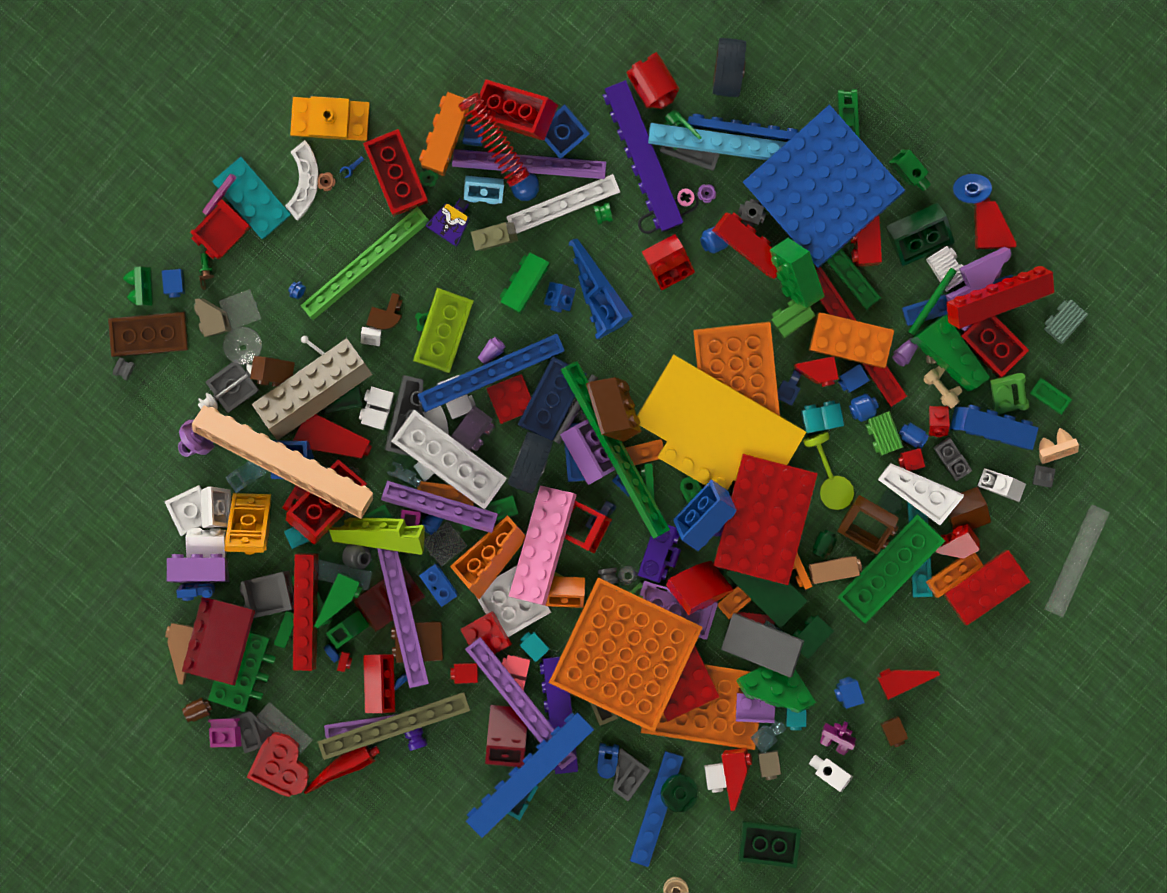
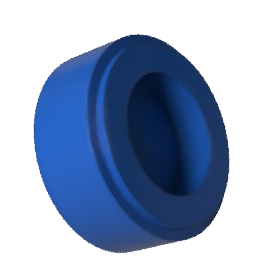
(332, 653)

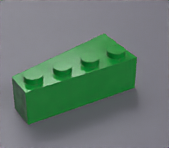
(951, 352)

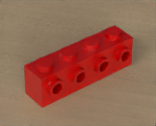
(746, 242)

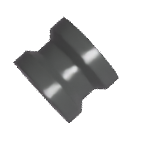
(123, 369)
(609, 575)

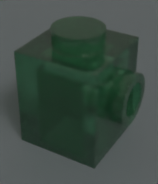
(890, 501)

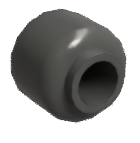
(356, 556)

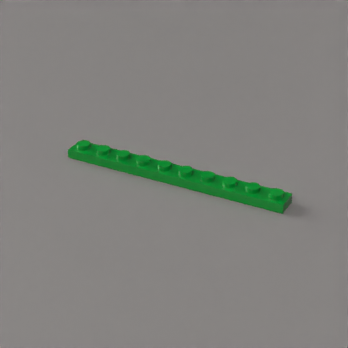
(618, 456)

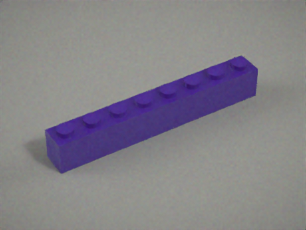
(643, 156)

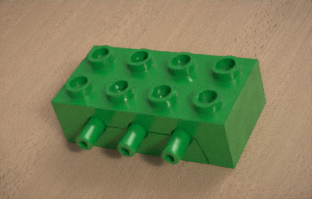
(239, 696)

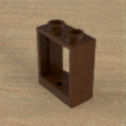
(863, 537)

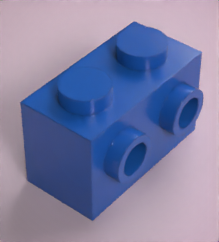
(849, 692)

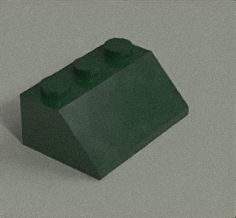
(920, 234)

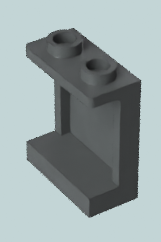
(268, 594)

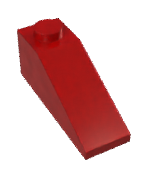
(899, 681)
(736, 768)

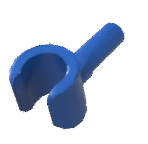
(352, 167)

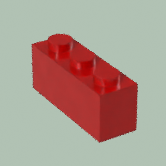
(379, 683)

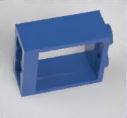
(435, 577)

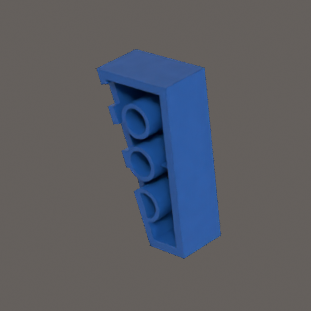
(994, 427)

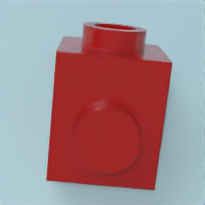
(938, 421)

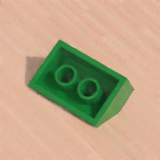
(524, 282)

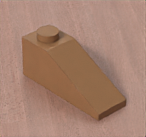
(178, 641)

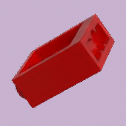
(596, 532)

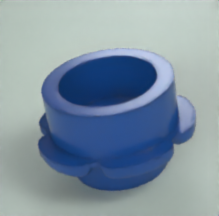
(297, 290)

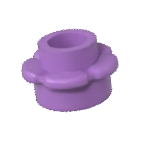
(706, 188)

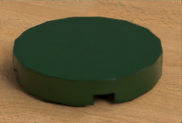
(679, 793)

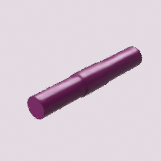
(219, 194)

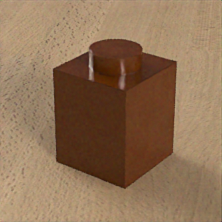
(894, 731)

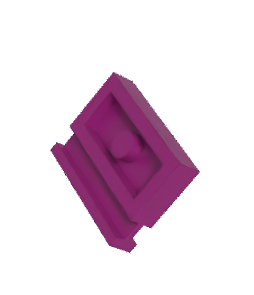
(225, 732)

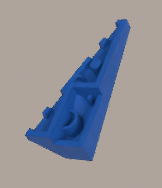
(605, 304)

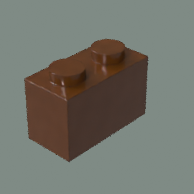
(271, 370)

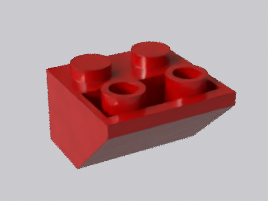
(668, 262)

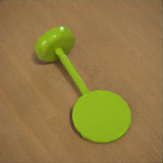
(836, 490)

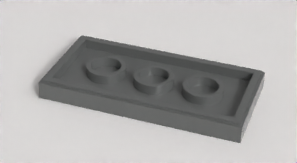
(762, 645)

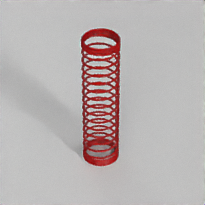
(518, 177)

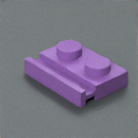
(753, 710)

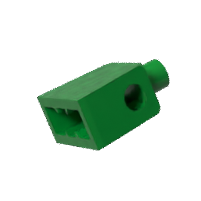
(905, 163)

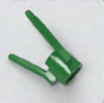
(675, 119)

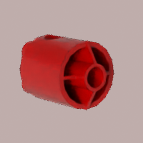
(653, 82)

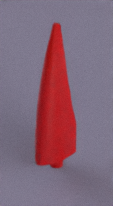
(343, 765)

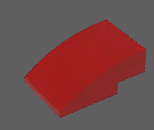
(699, 587)

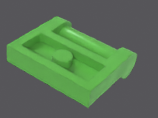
(1003, 394)

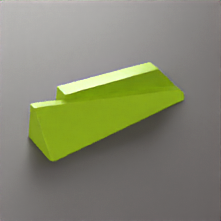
(381, 534)

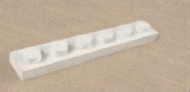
(564, 204)

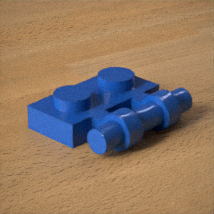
(188, 591)

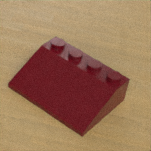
(218, 641)

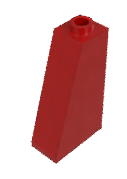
(332, 438)

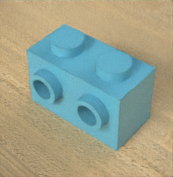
(483, 189)

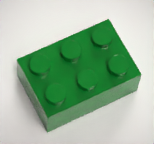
(796, 273)

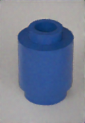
(913, 435)

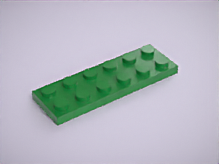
(891, 568)

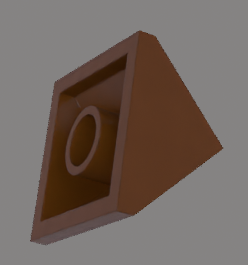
(970, 510)

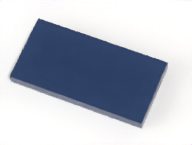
(549, 402)

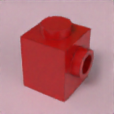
(911, 460)

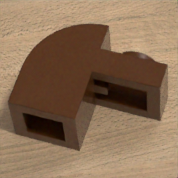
(387, 319)

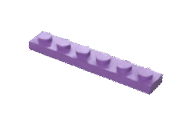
(439, 506)

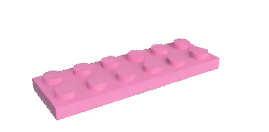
(542, 545)

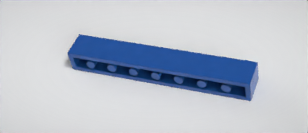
(532, 772)

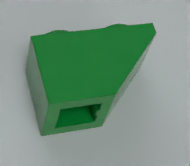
(347, 629)

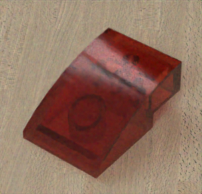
(375, 602)

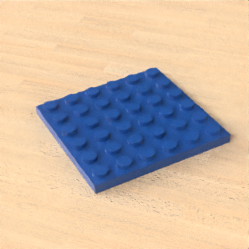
(824, 186)

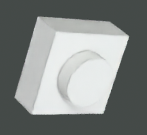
(371, 336)

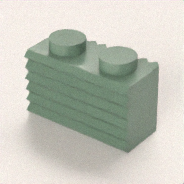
(1065, 321)

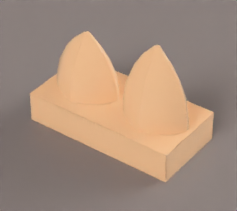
(1065, 446)

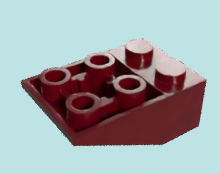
(505, 737)

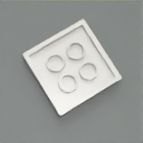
(511, 612)

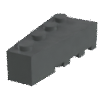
(405, 404)

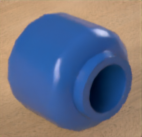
(712, 242)
(863, 407)

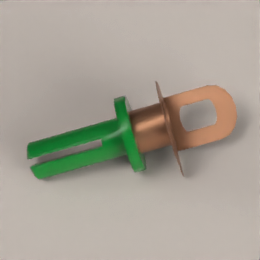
(205, 270)

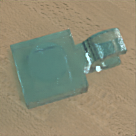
(406, 475)
(765, 736)

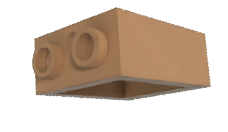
(834, 569)

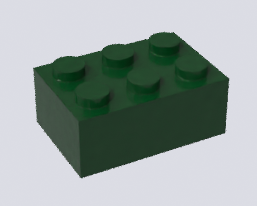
(769, 844)

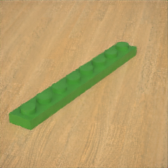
(365, 263)

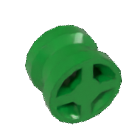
(603, 213)

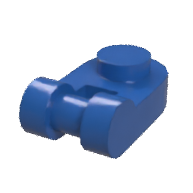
(607, 767)

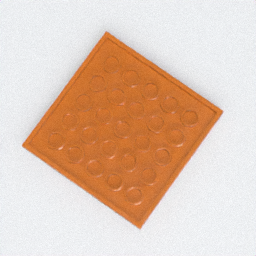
(625, 654)

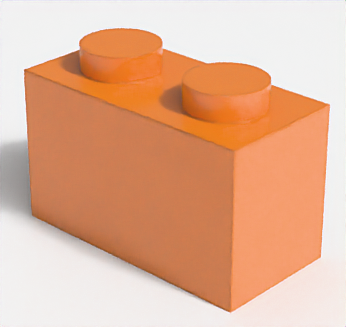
(566, 592)

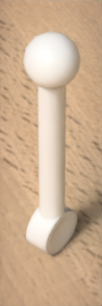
(304, 339)

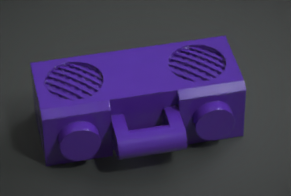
(654, 558)

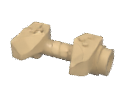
(948, 397)

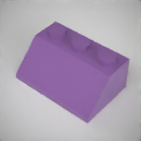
(587, 451)
(197, 568)

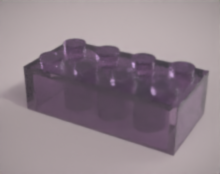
(473, 429)

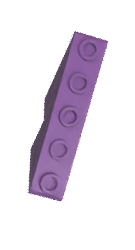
(981, 273)

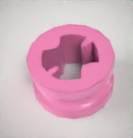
(684, 203)

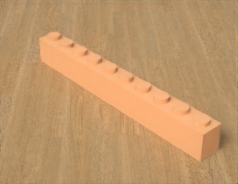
(282, 461)

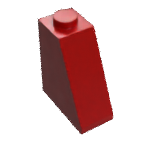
(991, 227)

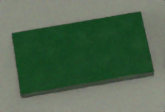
(775, 599)

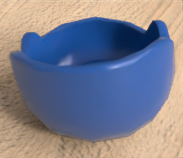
(527, 188)

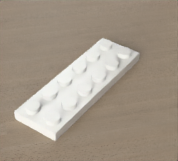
(448, 459)

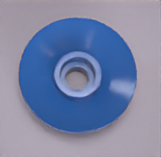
(972, 188)

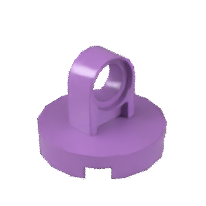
(193, 441)

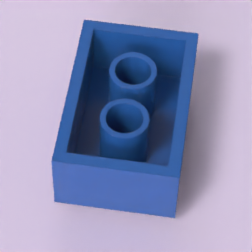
(705, 515)

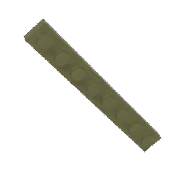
(393, 726)

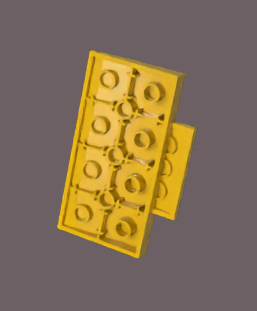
(712, 425)

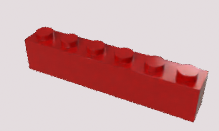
(1000, 297)
(305, 611)

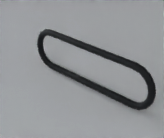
(650, 213)

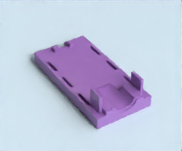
(667, 601)

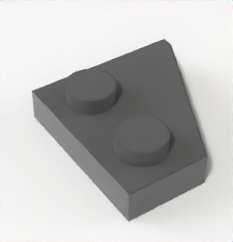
(253, 731)
(629, 775)

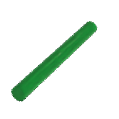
(932, 301)

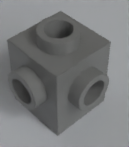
(747, 218)

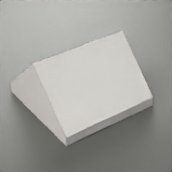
(215, 507)

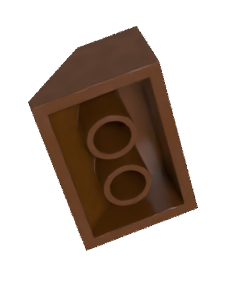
(614, 408)

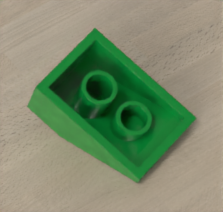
(342, 593)

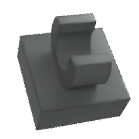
(1043, 476)

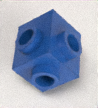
(559, 297)

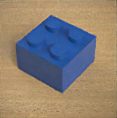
(565, 132)

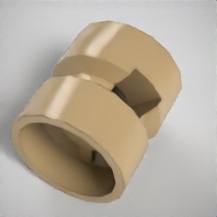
(675, 885)

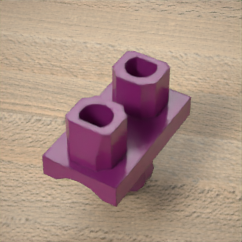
(840, 735)

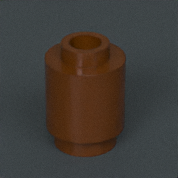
(197, 709)

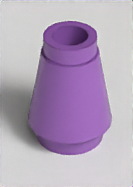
(491, 350)
(904, 353)

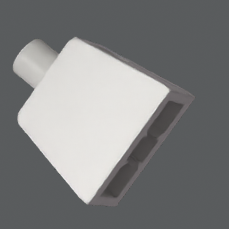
(838, 779)

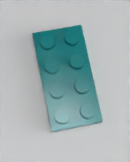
(253, 199)

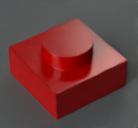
(344, 662)

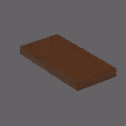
(148, 334)

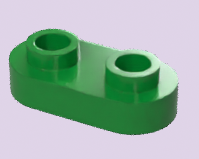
(690, 494)

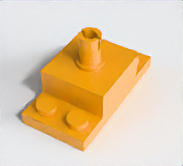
(330, 118)
(248, 523)

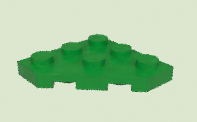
(776, 689)

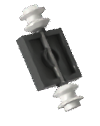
(230, 387)

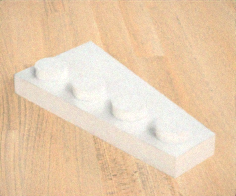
(927, 496)

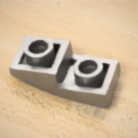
(952, 459)

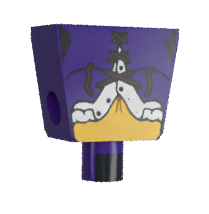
(450, 222)

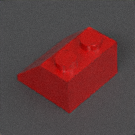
(819, 371)

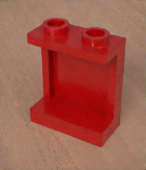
(220, 230)

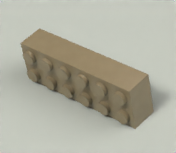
(311, 389)

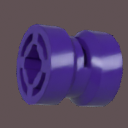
(415, 739)

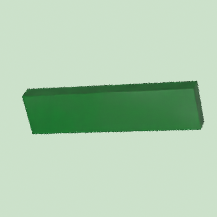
(853, 279)

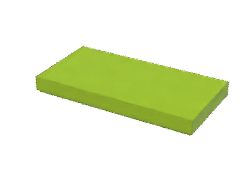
(443, 330)

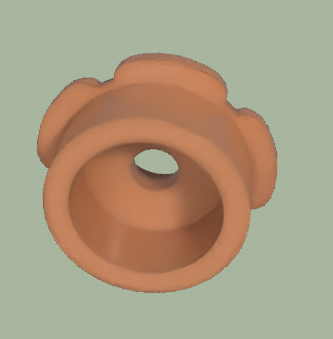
(326, 186)

